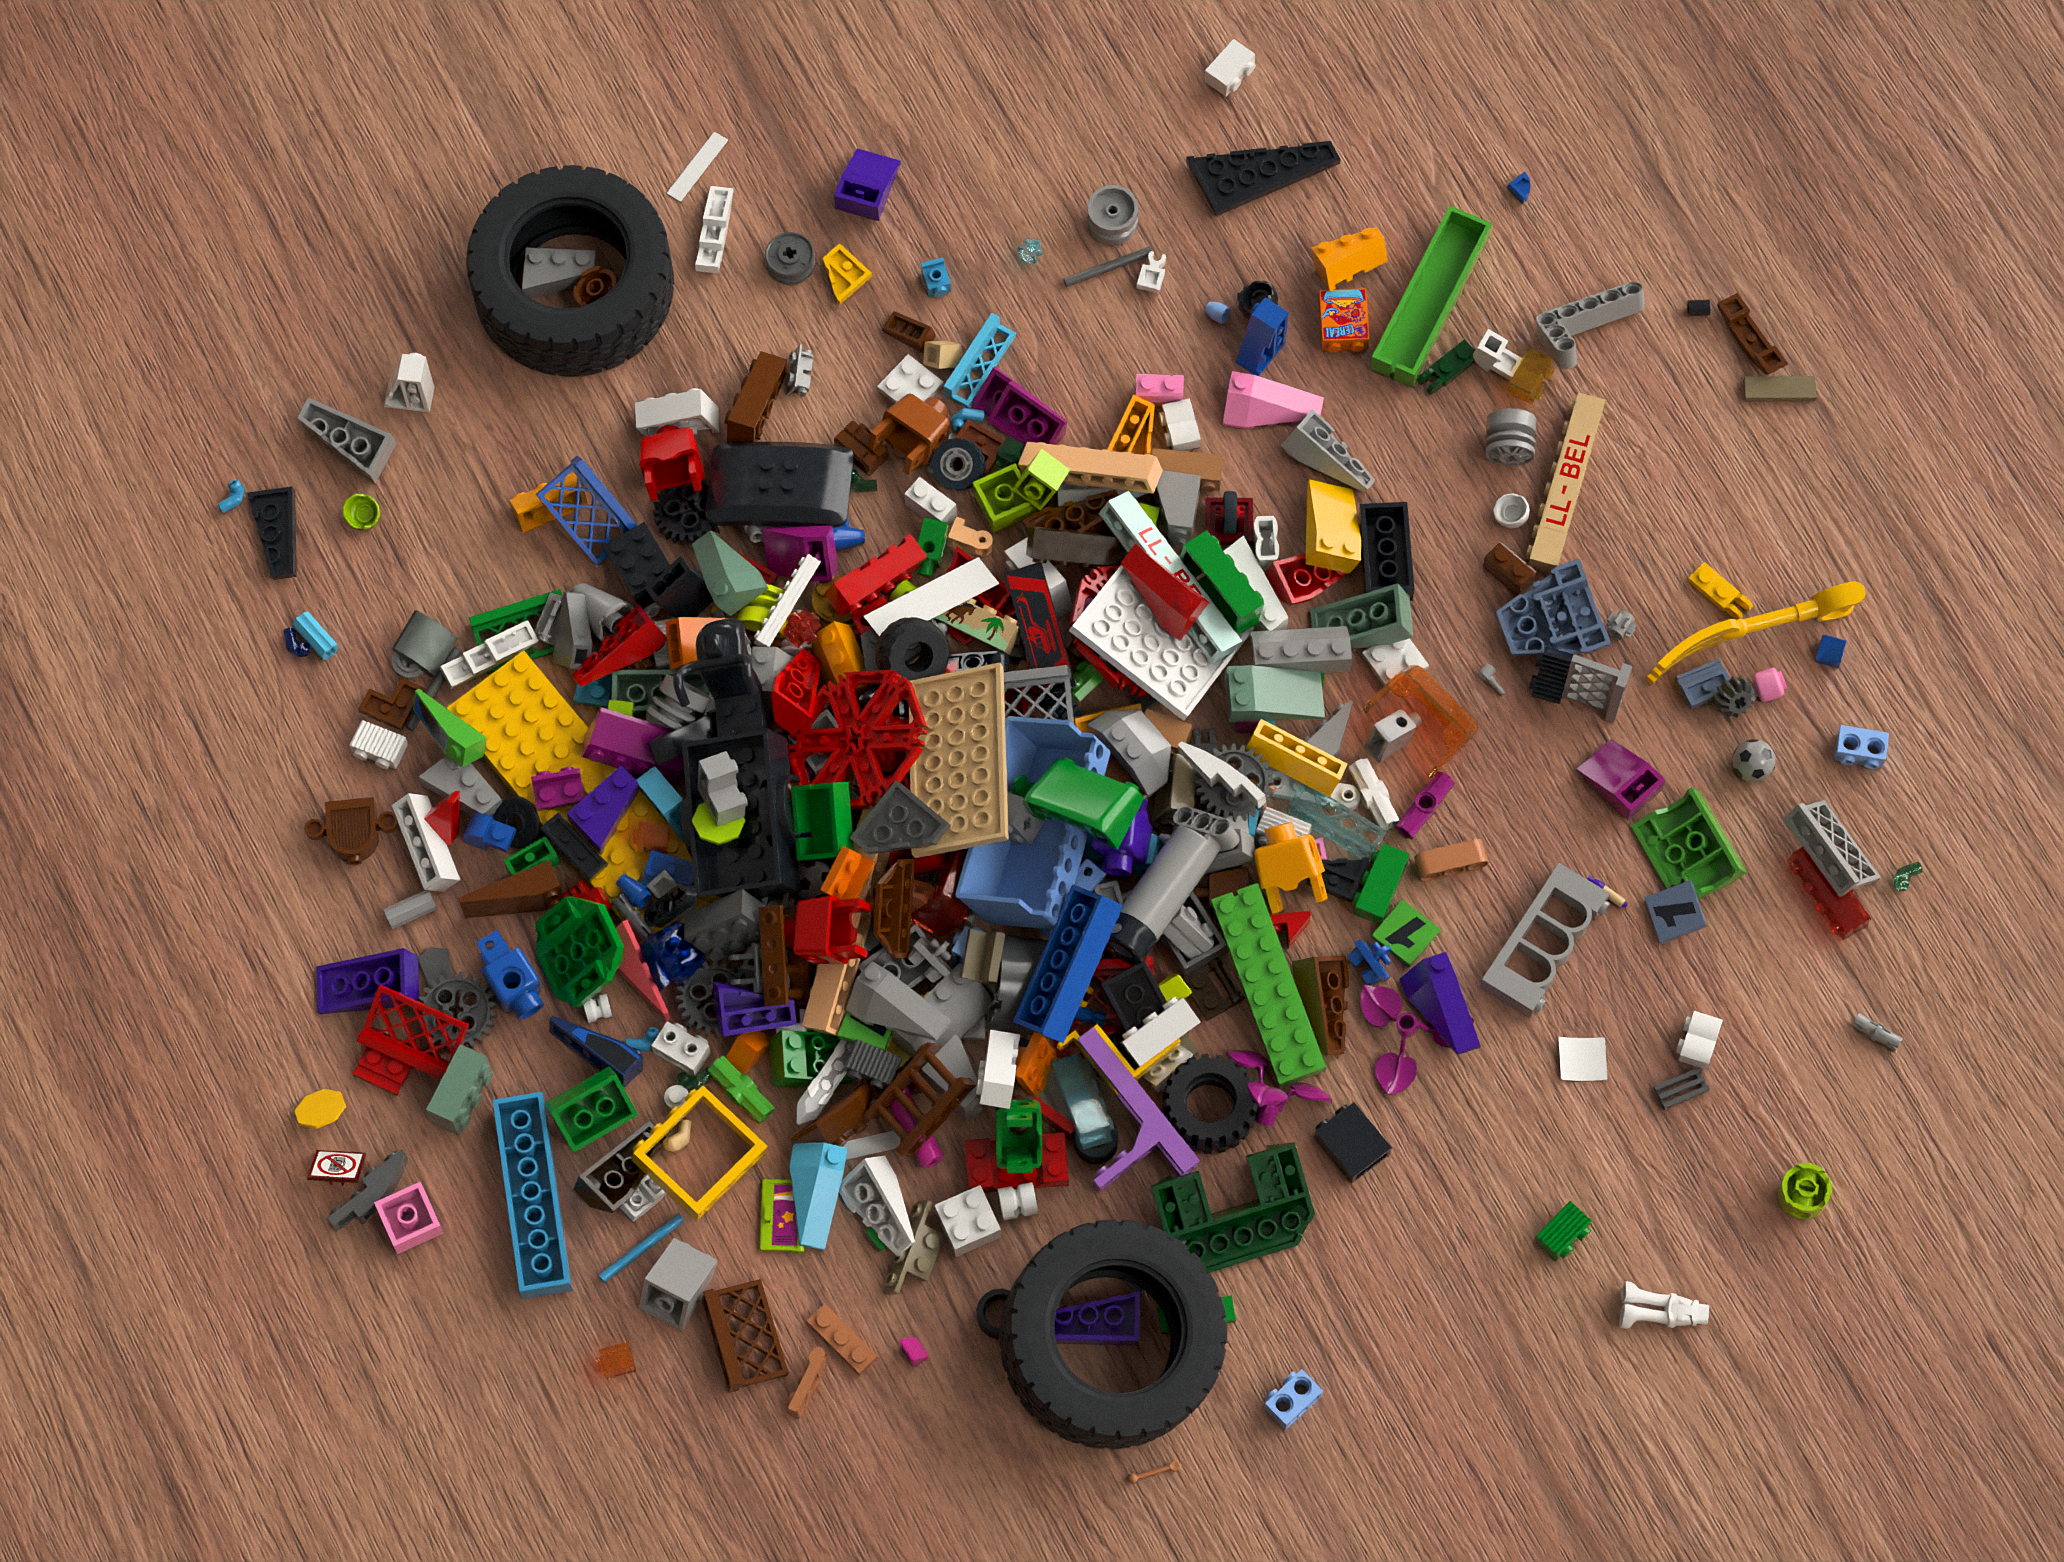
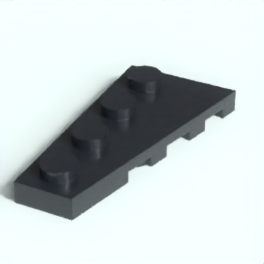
(276, 526)

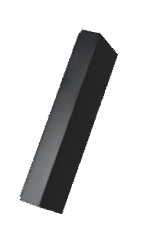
(574, 847)

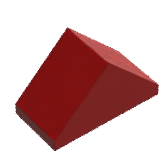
(445, 817)

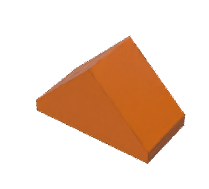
(748, 1050)

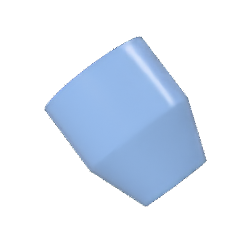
(1218, 311)

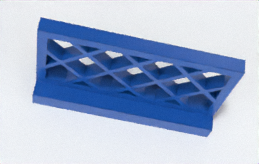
(599, 493)

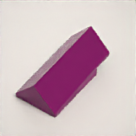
(1018, 411)

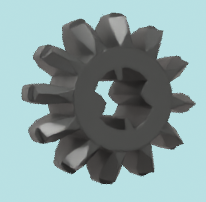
(1734, 696)

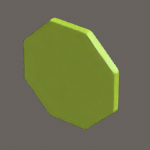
(709, 831)

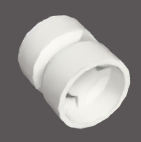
(1017, 1201)

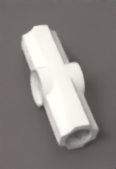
(1373, 794)

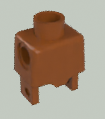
(912, 430)

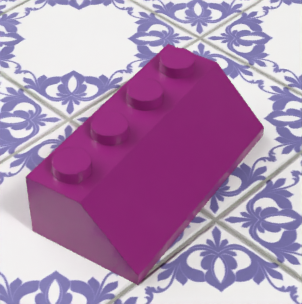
(623, 740)

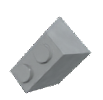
(1178, 502)
(768, 664)
(956, 1061)
(677, 1283)

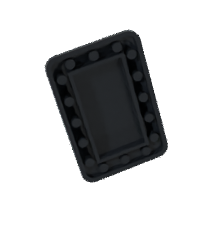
(779, 484)

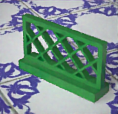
(511, 614)

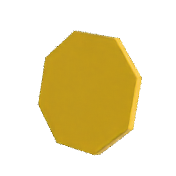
(320, 1108)

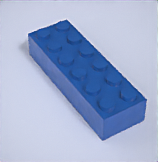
(1068, 963)

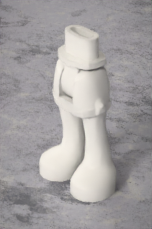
(1677, 1309)

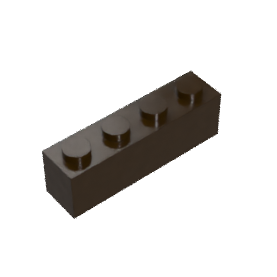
(1074, 546)

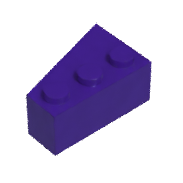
(603, 808)
(743, 1011)

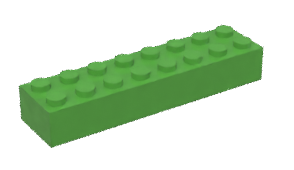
(1431, 296)
(1268, 985)

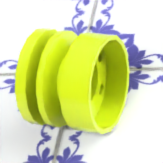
(758, 609)

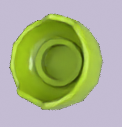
(361, 511)

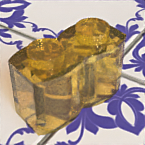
(1531, 376)

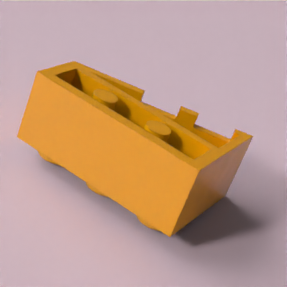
(1135, 428)

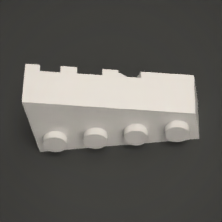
(1273, 614)

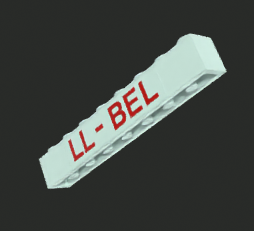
(1133, 527)

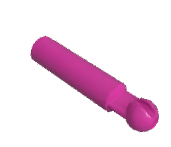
(930, 1152)

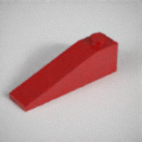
(795, 691)

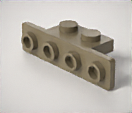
(920, 1256)

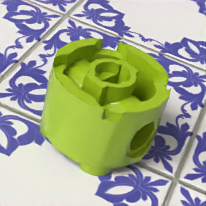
(1804, 1191)

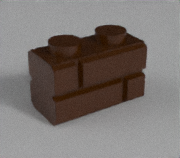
(857, 438)
(1509, 569)

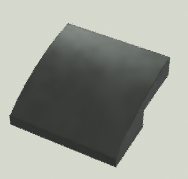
(424, 643)

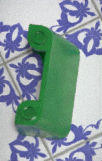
(1085, 800)

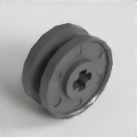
(790, 246)

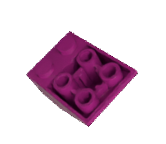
(789, 544)
(1622, 778)

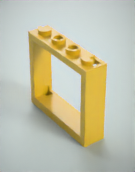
(693, 1208)

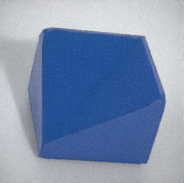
(1830, 651)

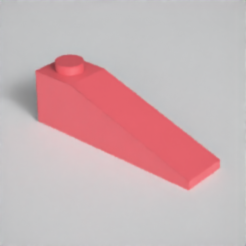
(637, 972)

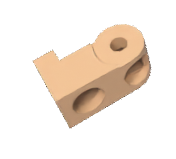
(970, 540)

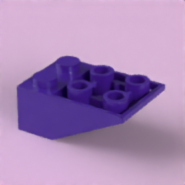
(866, 184)

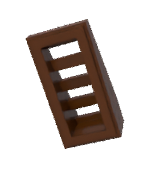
(917, 342)

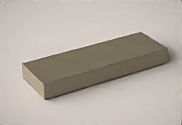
(1779, 388)

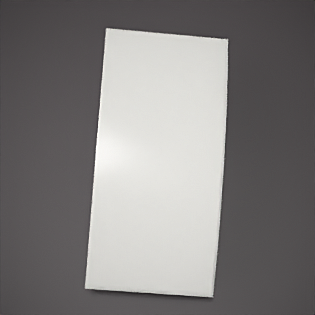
(643, 1199)

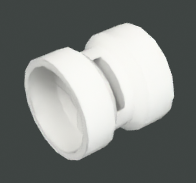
(598, 1008)

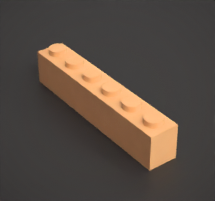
(1100, 467)

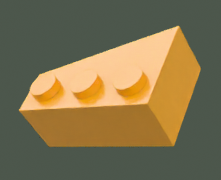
(1349, 255)

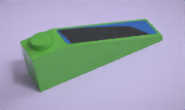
(450, 732)

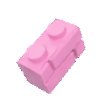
(1159, 388)

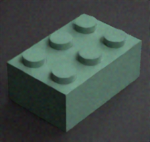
(460, 1090)

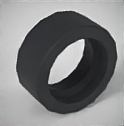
(995, 1294)

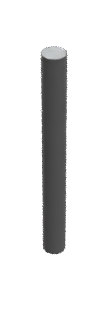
(1106, 267)
(434, 688)

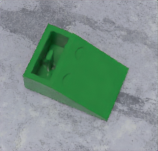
(800, 1057)

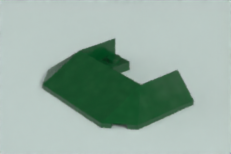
(1245, 1230)

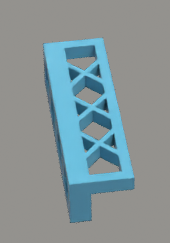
(971, 357)

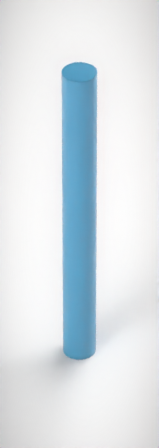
(641, 1248)

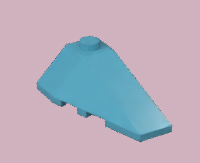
(816, 1181)

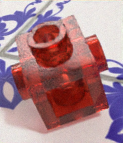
(802, 628)

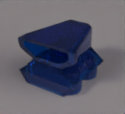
(671, 955)

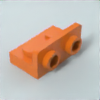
(848, 874)

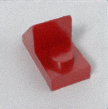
(1293, 923)

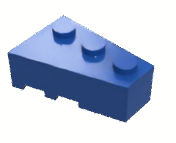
(1263, 336)

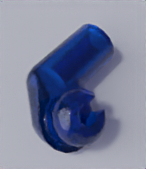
(293, 645)

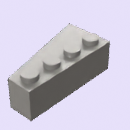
(352, 439)

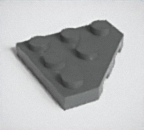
(899, 823)

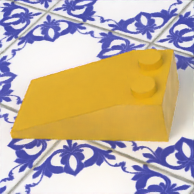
(1332, 527)

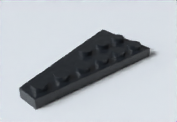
(1253, 173)

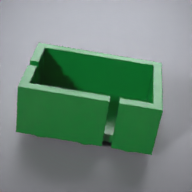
(825, 813)

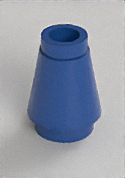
(634, 891)

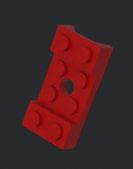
(983, 1167)

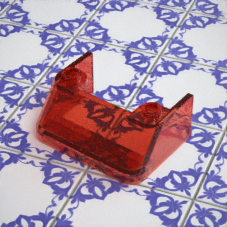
(945, 909)

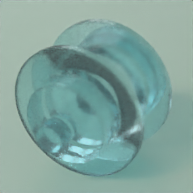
(1030, 250)

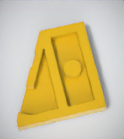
(844, 273)

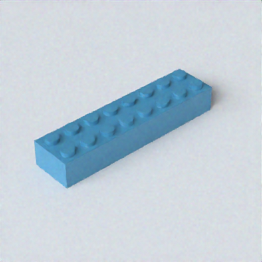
(532, 1195)

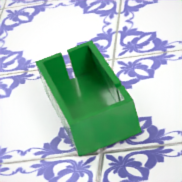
(1223, 582)

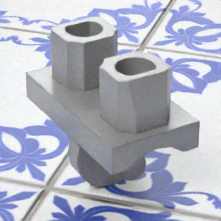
(924, 951)

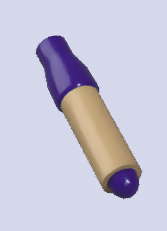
(1613, 896)

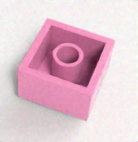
(408, 1217)

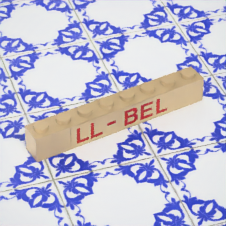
(1566, 483)

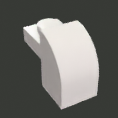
(1494, 356)

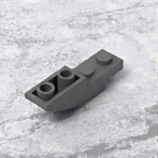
(379, 1184)

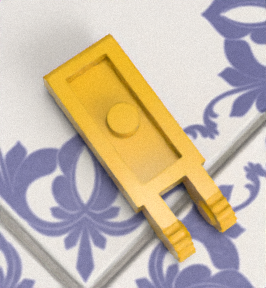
(1719, 591)

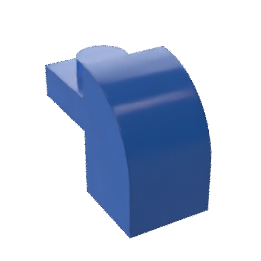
(486, 832)

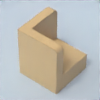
(941, 354)

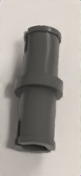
(633, 916)

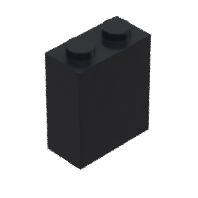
(681, 590)
(1352, 1142)

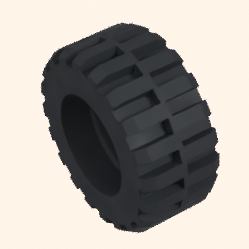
(1217, 1073)

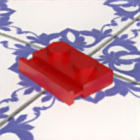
(382, 1071)

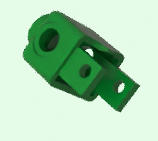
(1019, 1150)

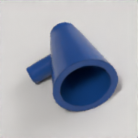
(848, 537)

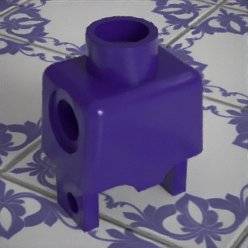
(1132, 850)

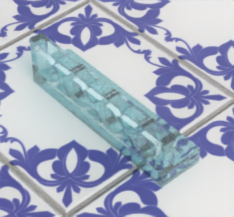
(1332, 829)

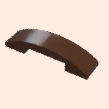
(1749, 336)

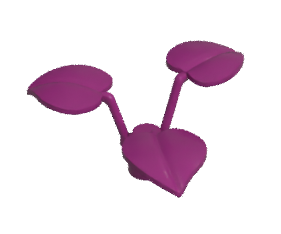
(1379, 1007)
(1268, 1097)

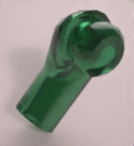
(858, 484)
(1904, 874)

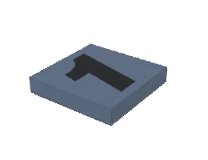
(1676, 912)

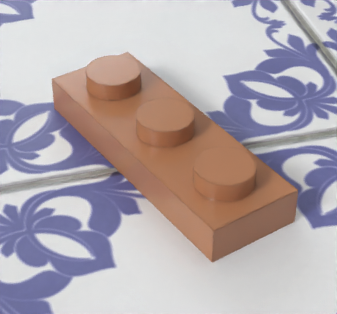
(842, 1339)

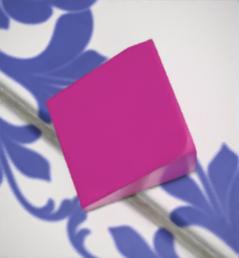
(913, 1350)

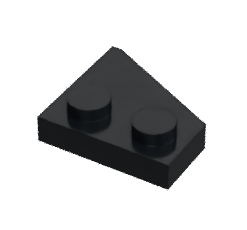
(1343, 877)

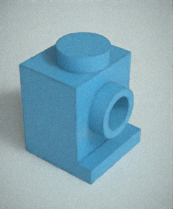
(935, 277)

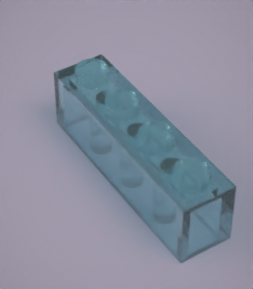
(1082, 1100)

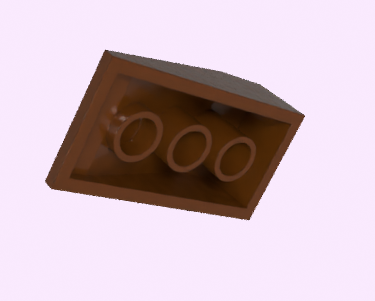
(520, 893)

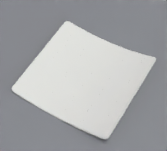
(1583, 1059)

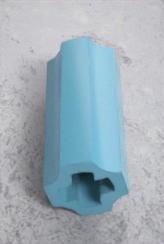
(315, 635)

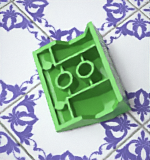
(1689, 845)

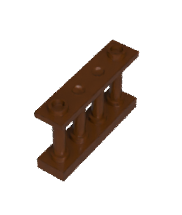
(774, 961)
(941, 1105)

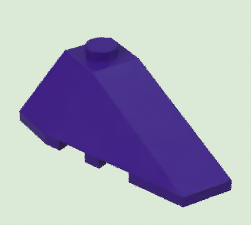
(1437, 995)

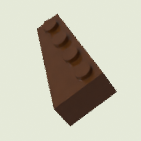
(756, 398)

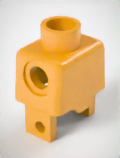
(1287, 862)

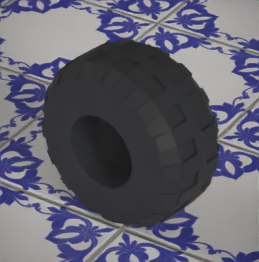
(901, 634)

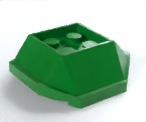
(578, 949)

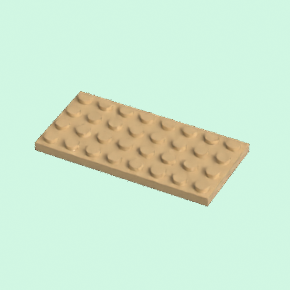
(963, 757)

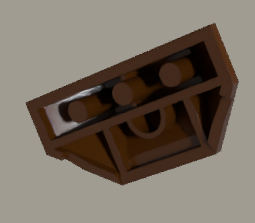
(893, 907)
(840, 1120)

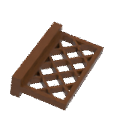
(723, 1341)

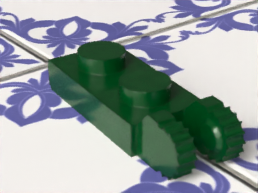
(1448, 366)

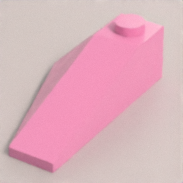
(1264, 402)

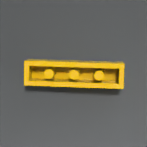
(1296, 758)

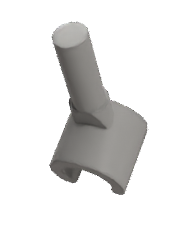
(1486, 675)

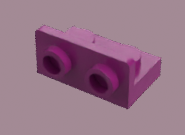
(557, 788)

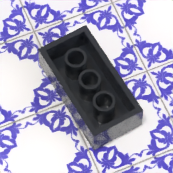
(1386, 546)

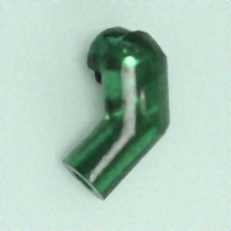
(694, 1082)

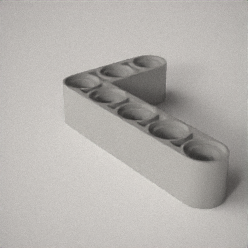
(1561, 323)

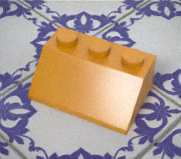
(531, 511)
(839, 653)

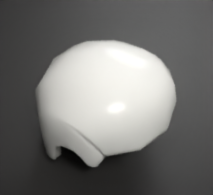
(1511, 511)

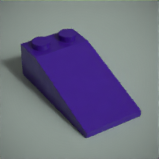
(354, 982)

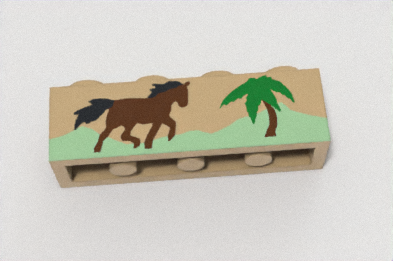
(983, 625)

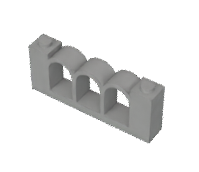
(1575, 892)

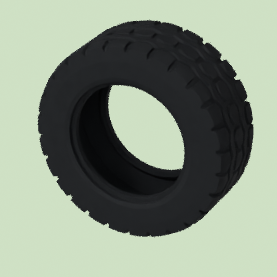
(556, 206)
(1170, 1277)

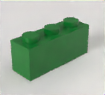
(1380, 883)

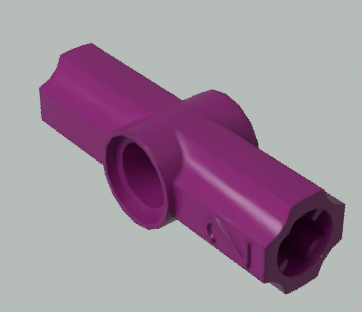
(1416, 815)

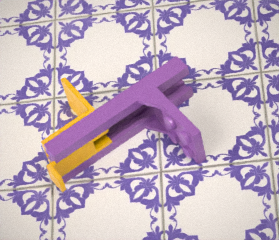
(1122, 1081)

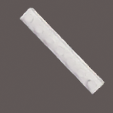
(786, 601)

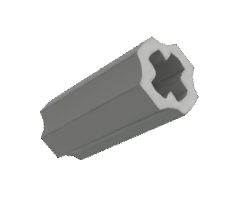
(410, 909)

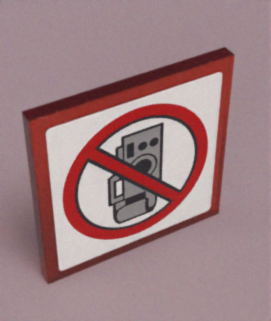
(336, 1166)

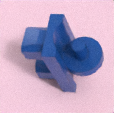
(1364, 953)

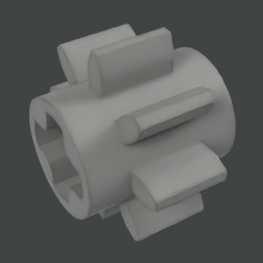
(1620, 624)

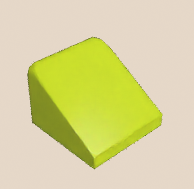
(1174, 987)

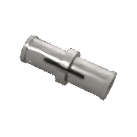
(1877, 1032)

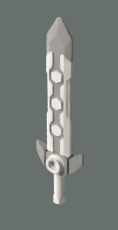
(824, 1084)

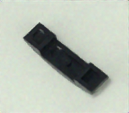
(670, 743)

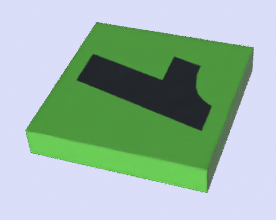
(1406, 933)
(855, 1029)

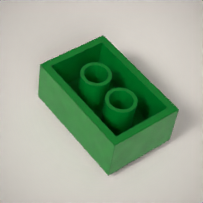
(591, 1109)

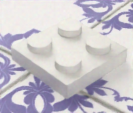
(911, 378)
(1393, 658)

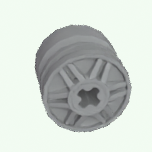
(1510, 437)
(671, 712)

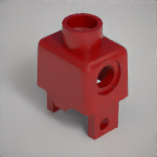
(670, 460)
(825, 930)

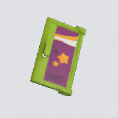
(779, 1207)

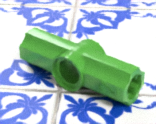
(741, 1089)

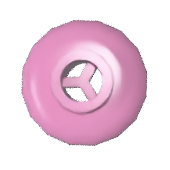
(1769, 684)

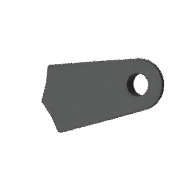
(435, 963)

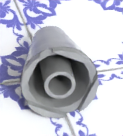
(603, 610)

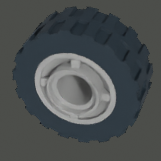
(944, 460)

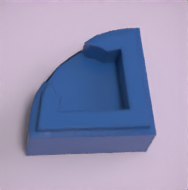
(1520, 187)

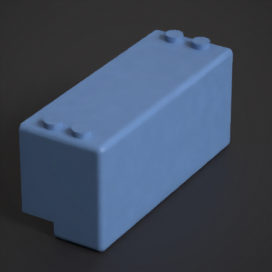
(1025, 881)

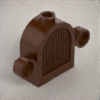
(352, 828)

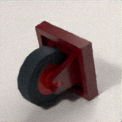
(1229, 518)

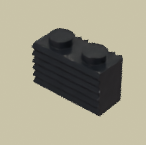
(1551, 675)

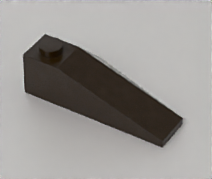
(615, 1176)

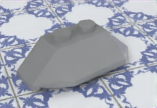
(1135, 746)

